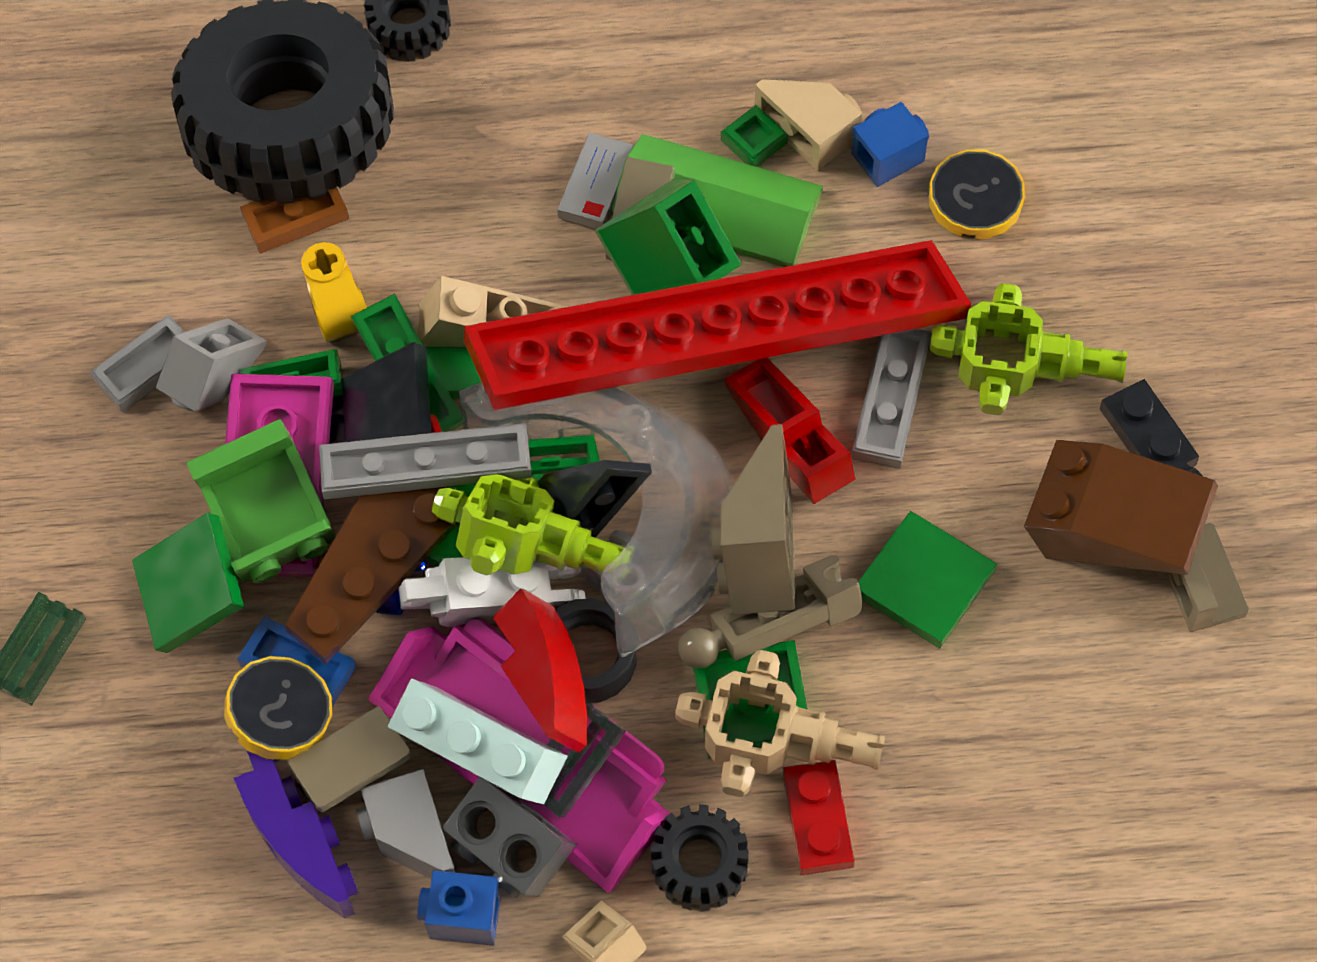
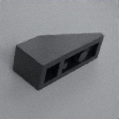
(594, 490)

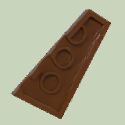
(366, 563)

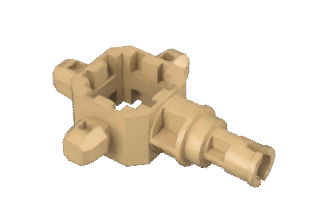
(798, 734)

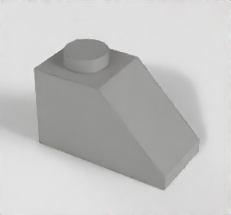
(202, 363)
(405, 823)

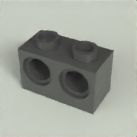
(513, 828)

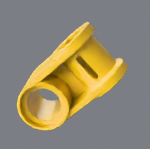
(334, 294)

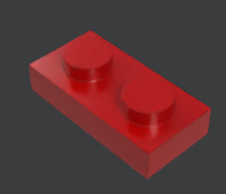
(818, 817)

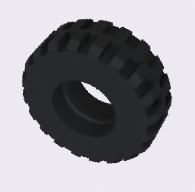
(294, 148)

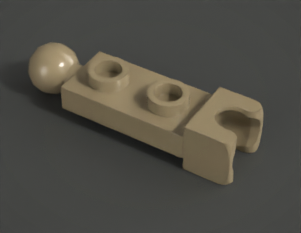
(818, 599)

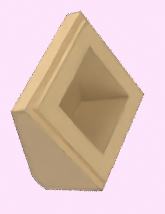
(604, 937)

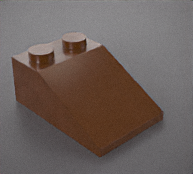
(1118, 509)

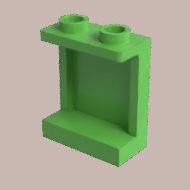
(263, 502)

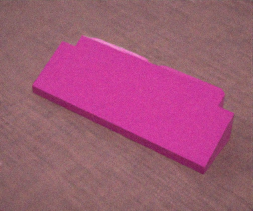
(615, 812)

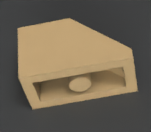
(812, 115)

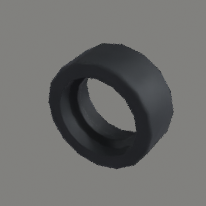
(600, 614)

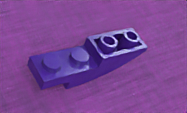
(296, 834)

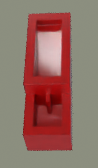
(813, 454)
(544, 668)

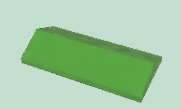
(756, 208)

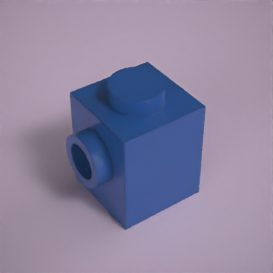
(889, 143)
(461, 907)

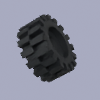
(408, 37)
(696, 826)

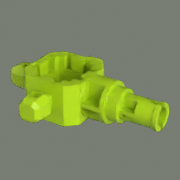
(1045, 353)
(512, 526)

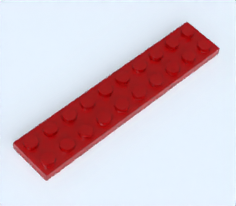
(713, 324)

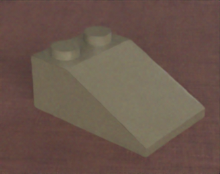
(758, 533)

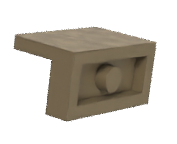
(1210, 589)
(348, 760)

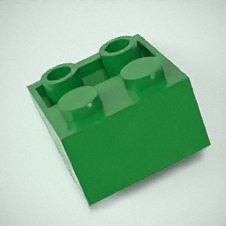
(668, 240)

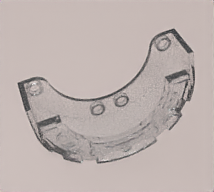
(669, 560)

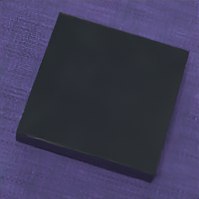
(388, 397)

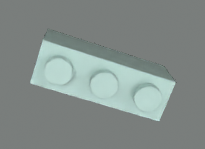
(477, 741)

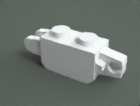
(461, 594)

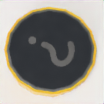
(976, 194)
(278, 707)

